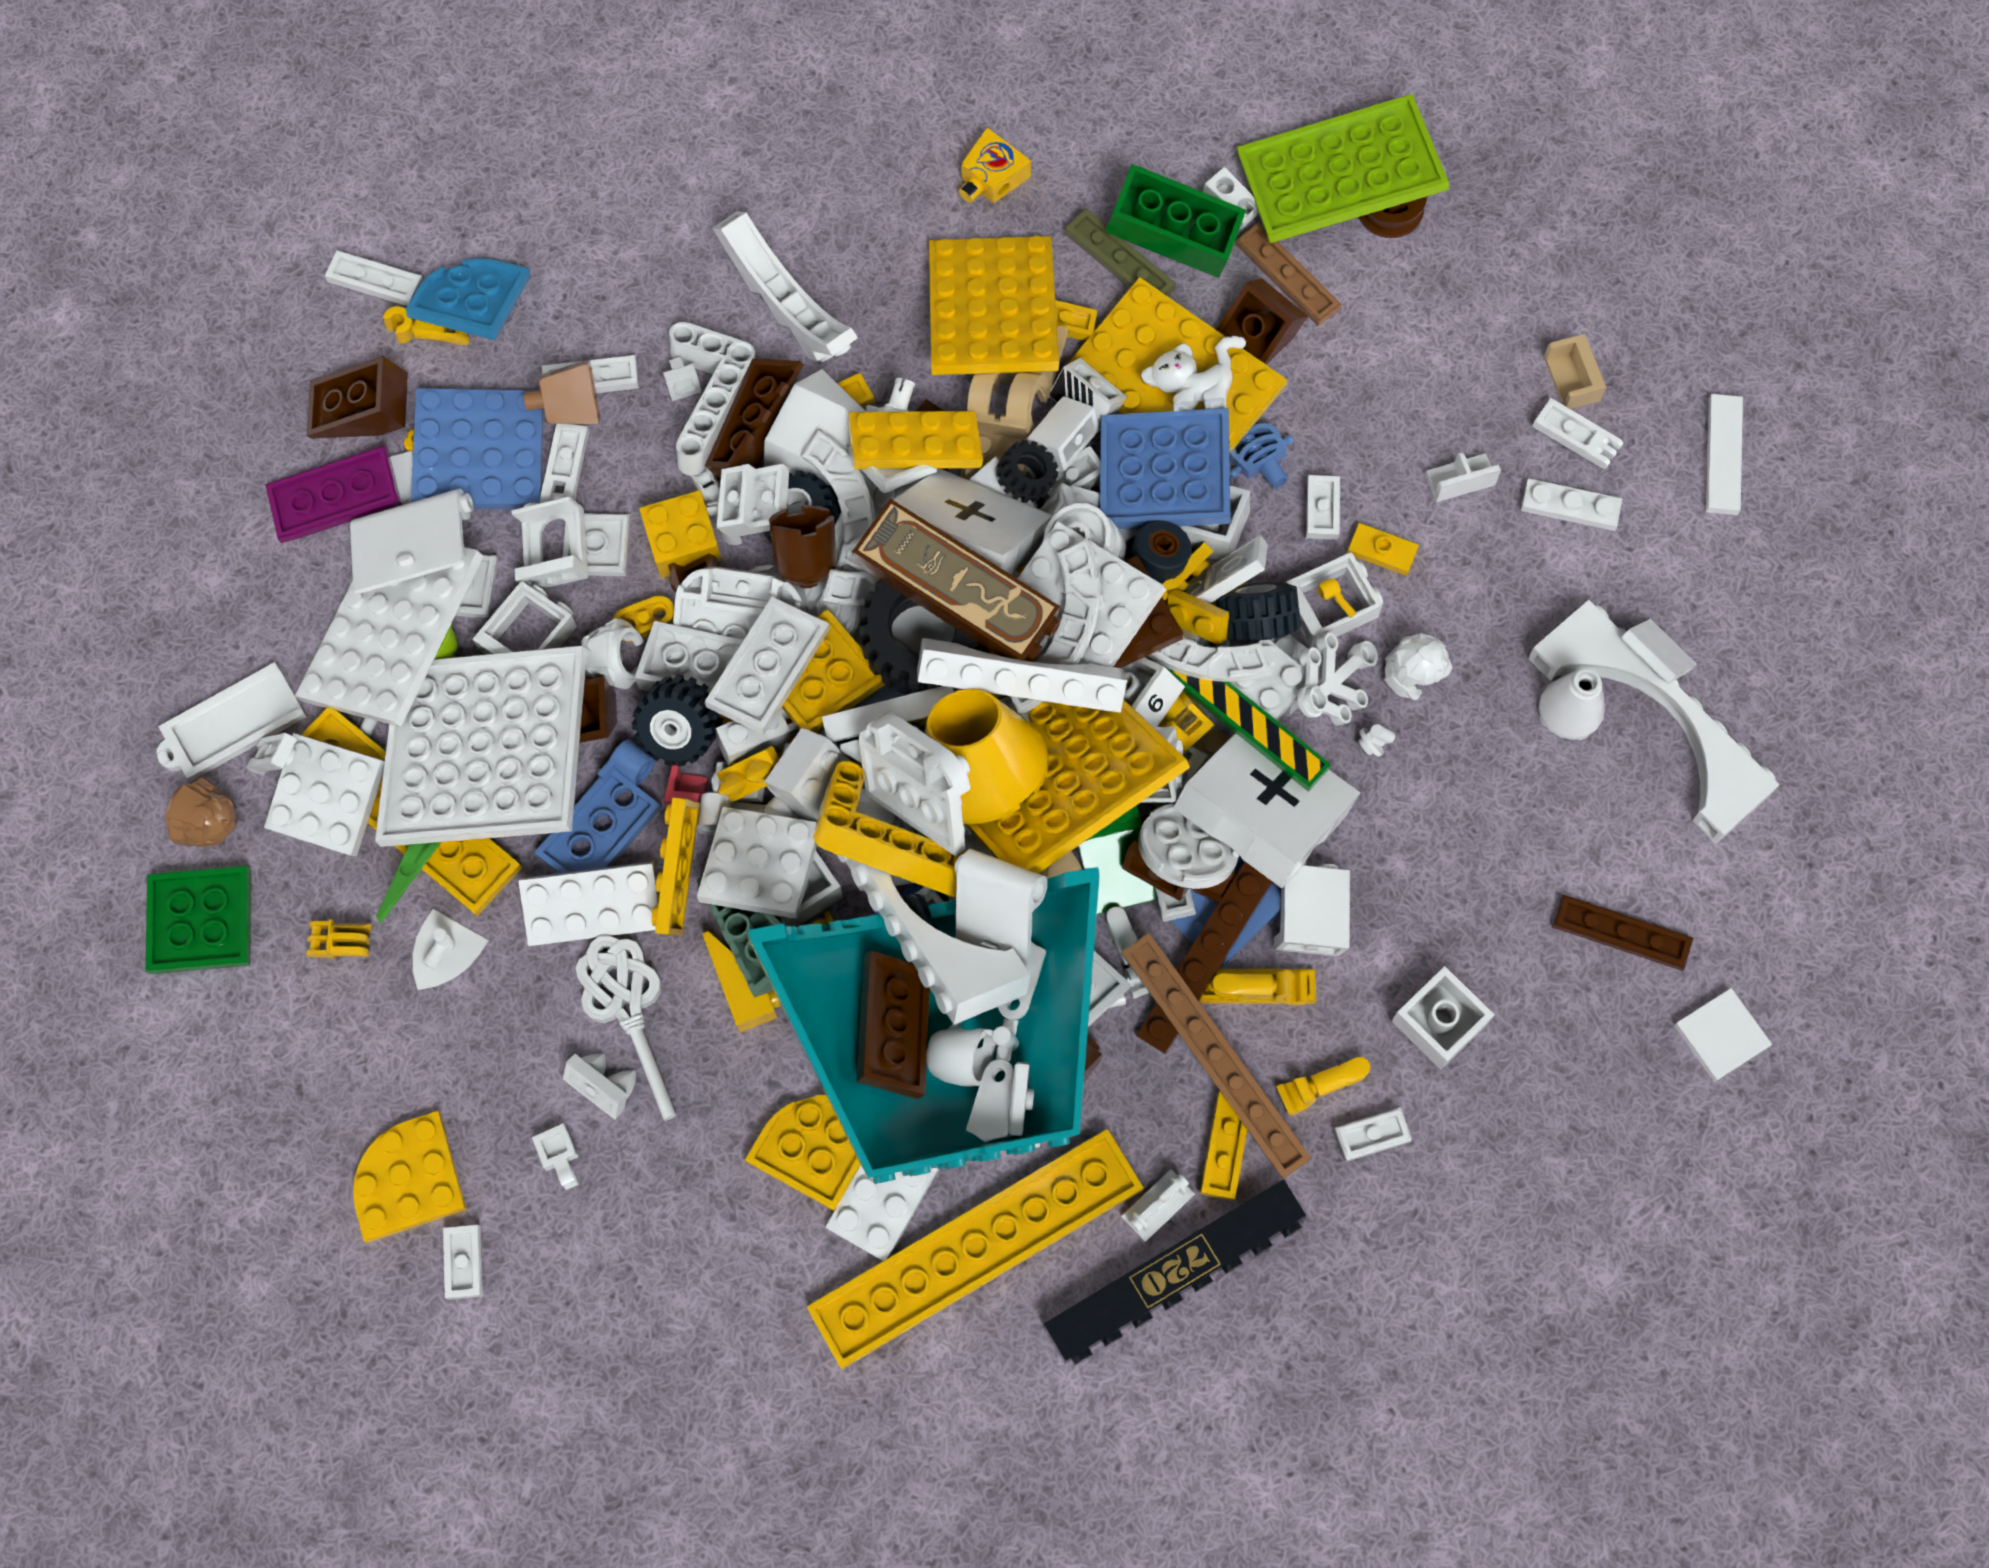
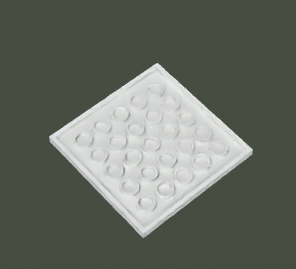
(486, 750)

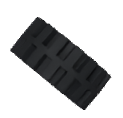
(1035, 459)

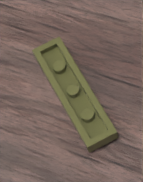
(1115, 253)

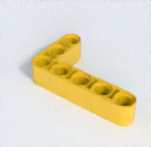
(877, 842)

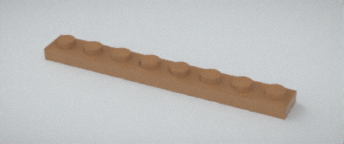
(1216, 1056)

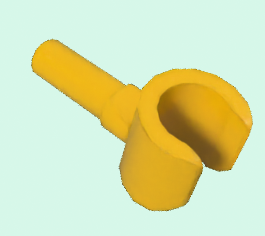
(1331, 588)

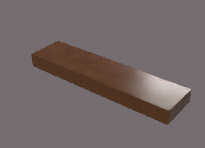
(1622, 932)

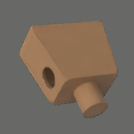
(566, 395)

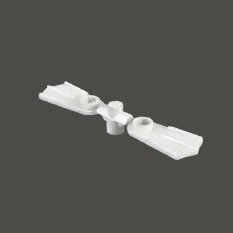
(993, 1100)

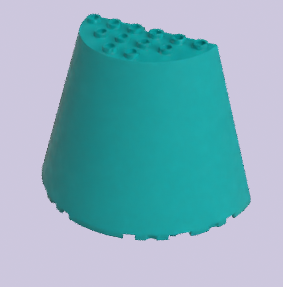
(820, 988)

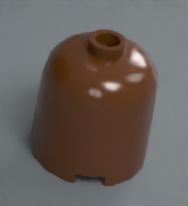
(804, 545)

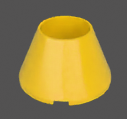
(1001, 747)

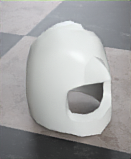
(955, 1055)

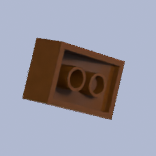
(358, 401)

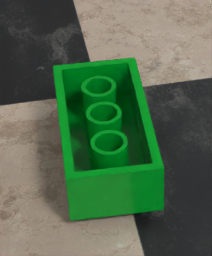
(1175, 221)

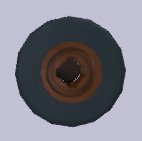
(1162, 549)

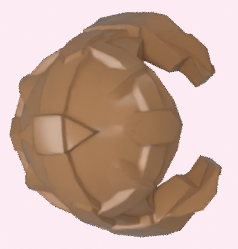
(199, 815)

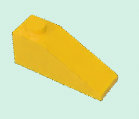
(745, 1009)

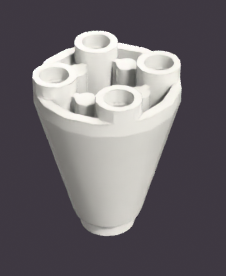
(1573, 705)

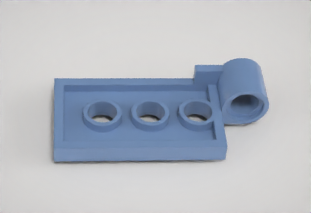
(621, 774)

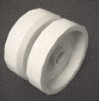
(1091, 524)

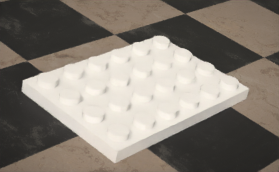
(386, 644)

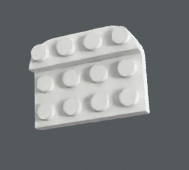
(730, 599)
(915, 779)

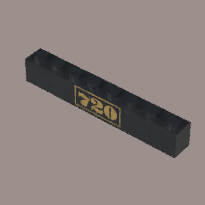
(1174, 1272)

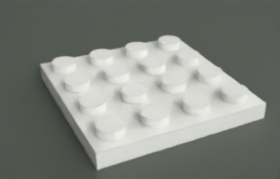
(1125, 595)

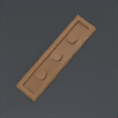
(1288, 274)

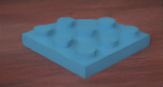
(470, 296)

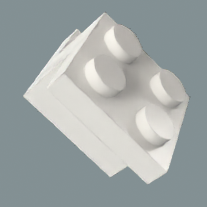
(1280, 691)

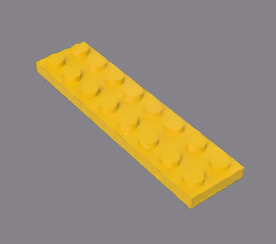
(466, 869)

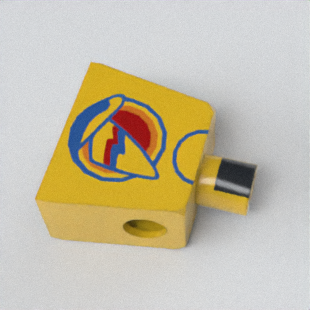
(993, 169)

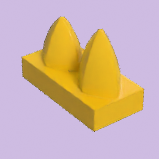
(747, 775)

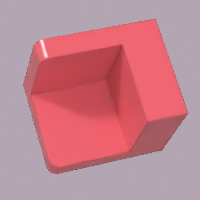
(684, 786)

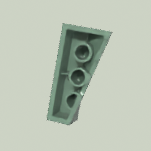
(734, 928)

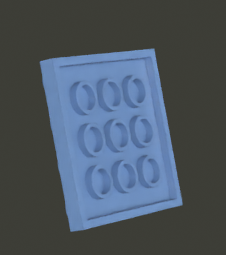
(479, 445)
(1166, 468)

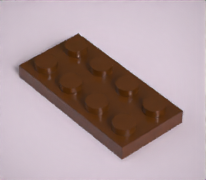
(893, 1026)

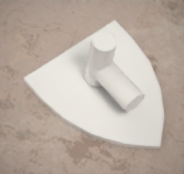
(443, 950)

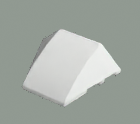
(810, 406)

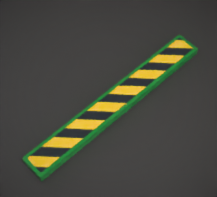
(1257, 728)

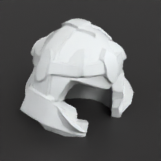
(604, 653)
(1415, 661)

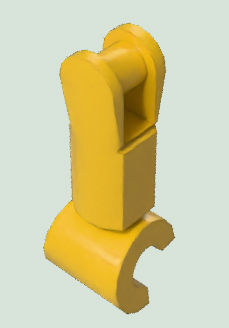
(396, 319)
(1288, 986)
(1302, 1094)

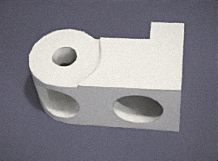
(1229, 189)

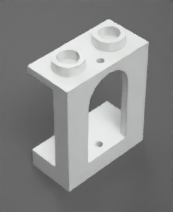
(560, 570)

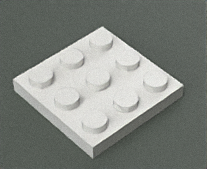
(325, 795)
(758, 863)

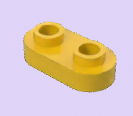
(643, 614)

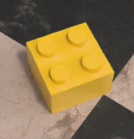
(679, 531)

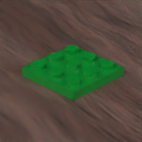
(198, 920)

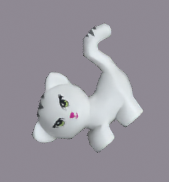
(1178, 374)

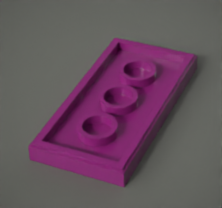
(333, 494)

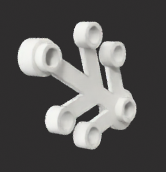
(1313, 697)

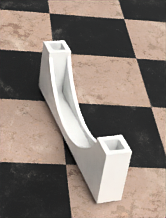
(1729, 777)
(959, 974)

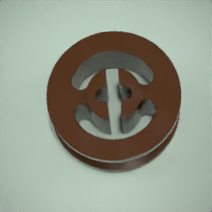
(1398, 221)

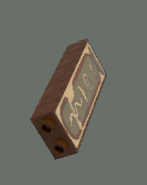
(956, 584)

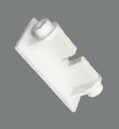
(1158, 1204)

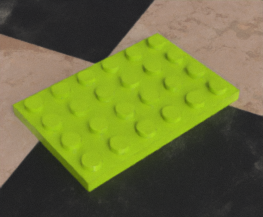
(1342, 168)

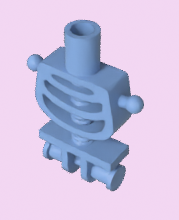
(1265, 454)

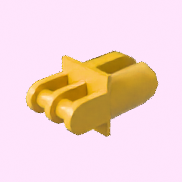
(342, 939)

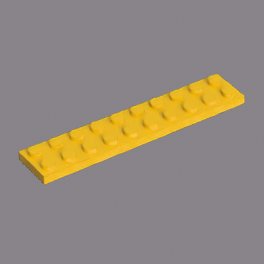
(974, 1249)

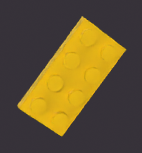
(915, 439)
(676, 874)

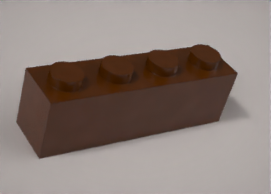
(753, 414)

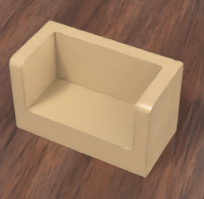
(1575, 371)

